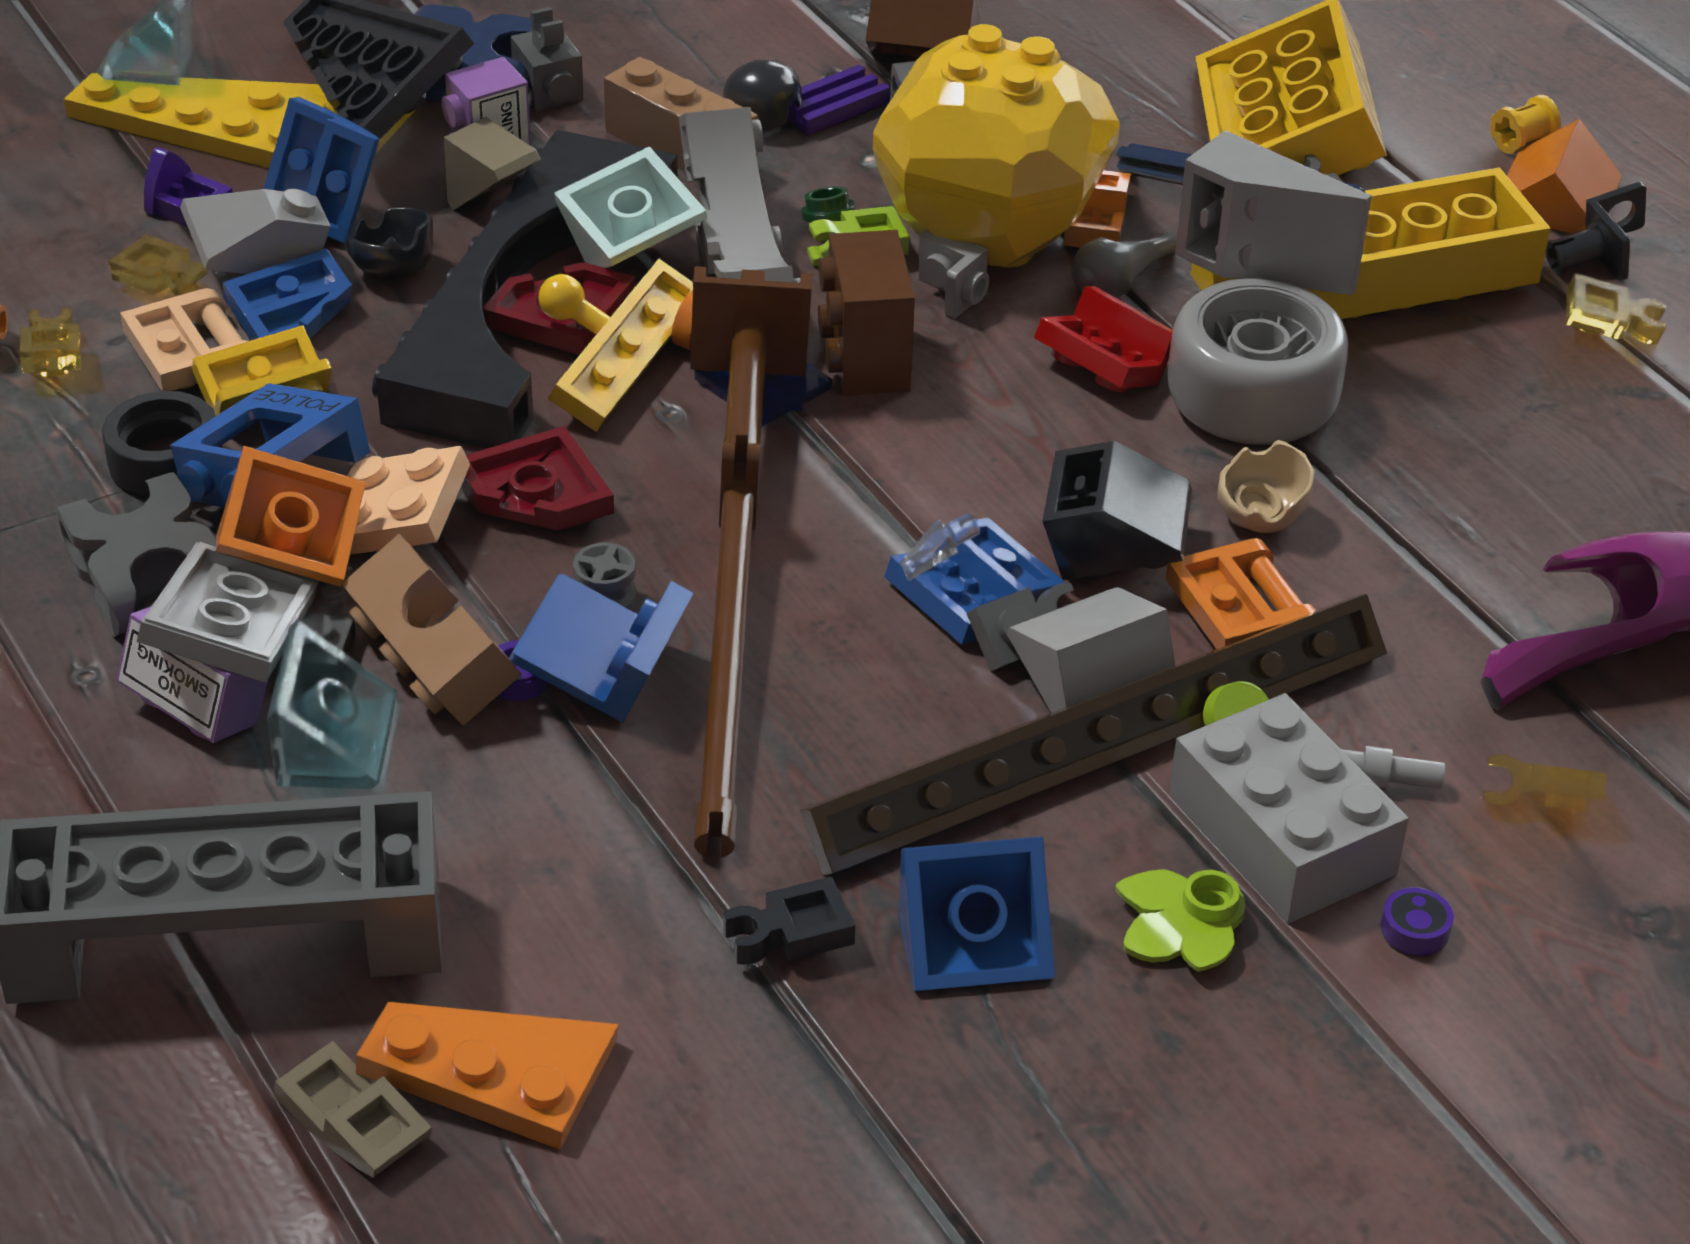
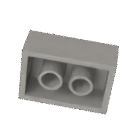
(1287, 807)

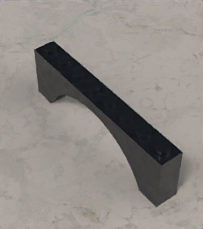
(448, 368)

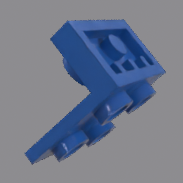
(596, 644)

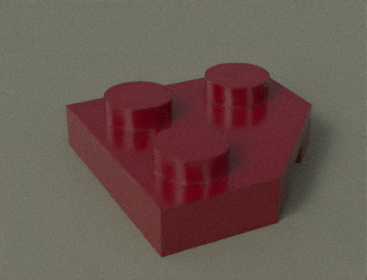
(518, 313)
(538, 482)

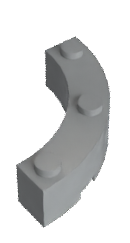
(723, 159)

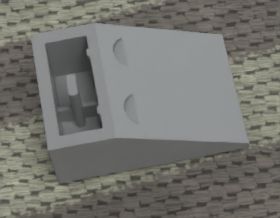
(1270, 218)

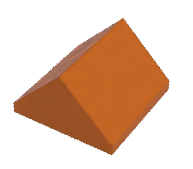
(1562, 174)
(290, 516)

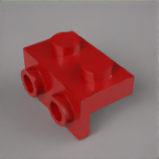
(1109, 340)

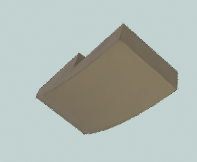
(348, 1112)

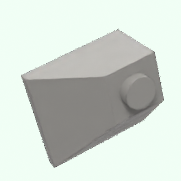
(255, 228)

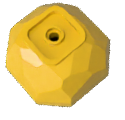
(994, 143)

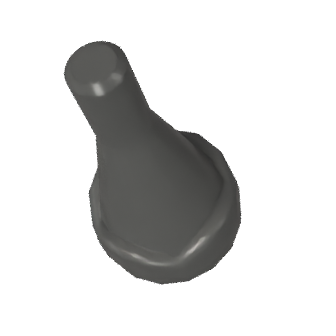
(1116, 264)

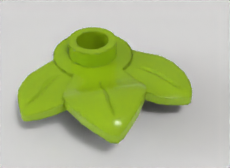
(1182, 916)

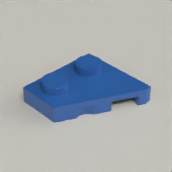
(289, 295)

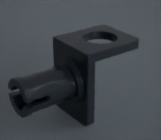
(1602, 236)

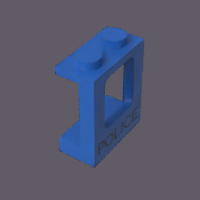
(293, 427)

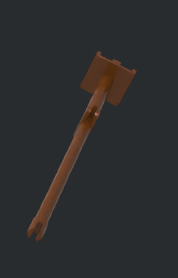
(750, 332)

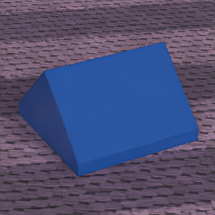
(976, 913)

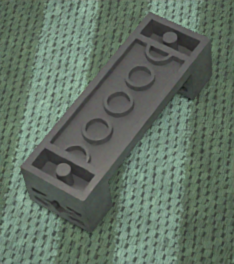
(217, 872)

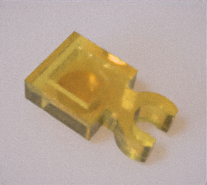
(1608, 311)
(50, 344)

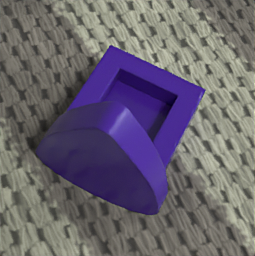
(171, 181)

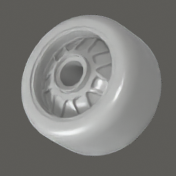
(1257, 361)

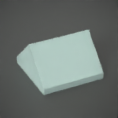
(627, 208)

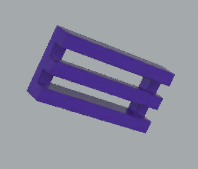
(838, 99)

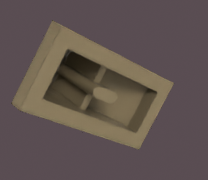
(482, 160)

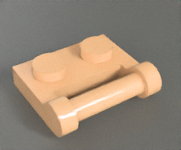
(168, 339)

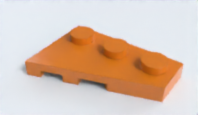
(491, 1065)

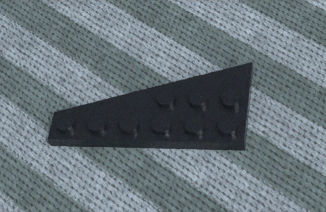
(374, 57)

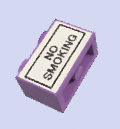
(489, 91)
(194, 693)

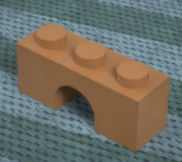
(453, 659)

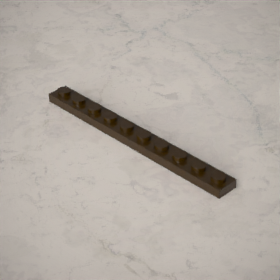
(1084, 736)

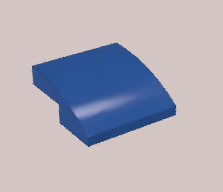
(324, 158)
(978, 574)

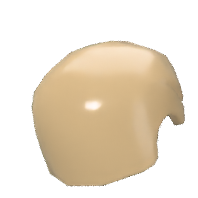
(1266, 487)

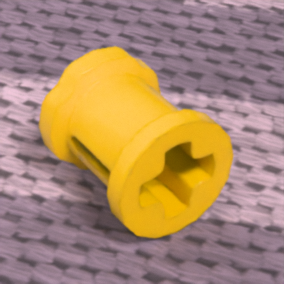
(1519, 126)

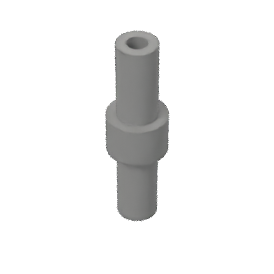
(1385, 768)

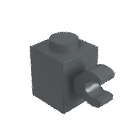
(550, 60)

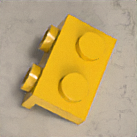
(244, 368)

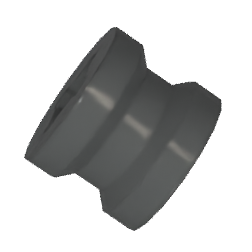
(609, 571)

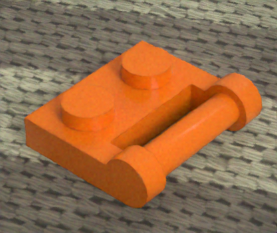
(1222, 598)

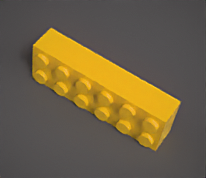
(1439, 244)

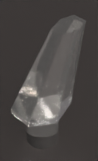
(938, 544)

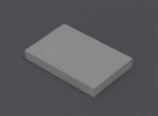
(227, 612)

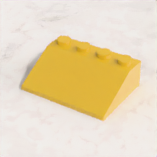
(1296, 90)

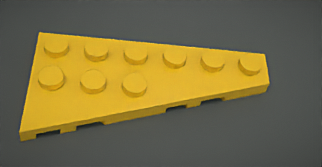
(202, 114)

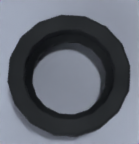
(144, 419)

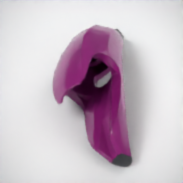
(1650, 601)

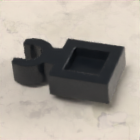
(797, 918)

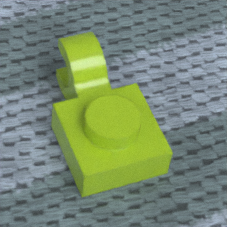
(856, 221)

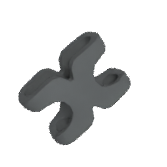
(133, 551)

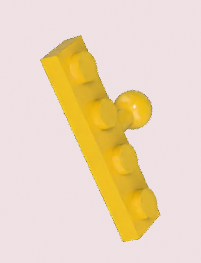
(622, 342)

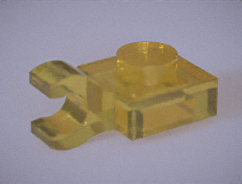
(157, 265)
(1561, 785)

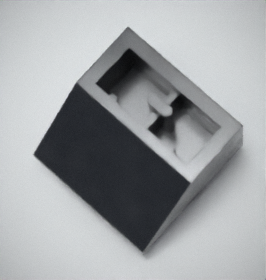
(1114, 511)

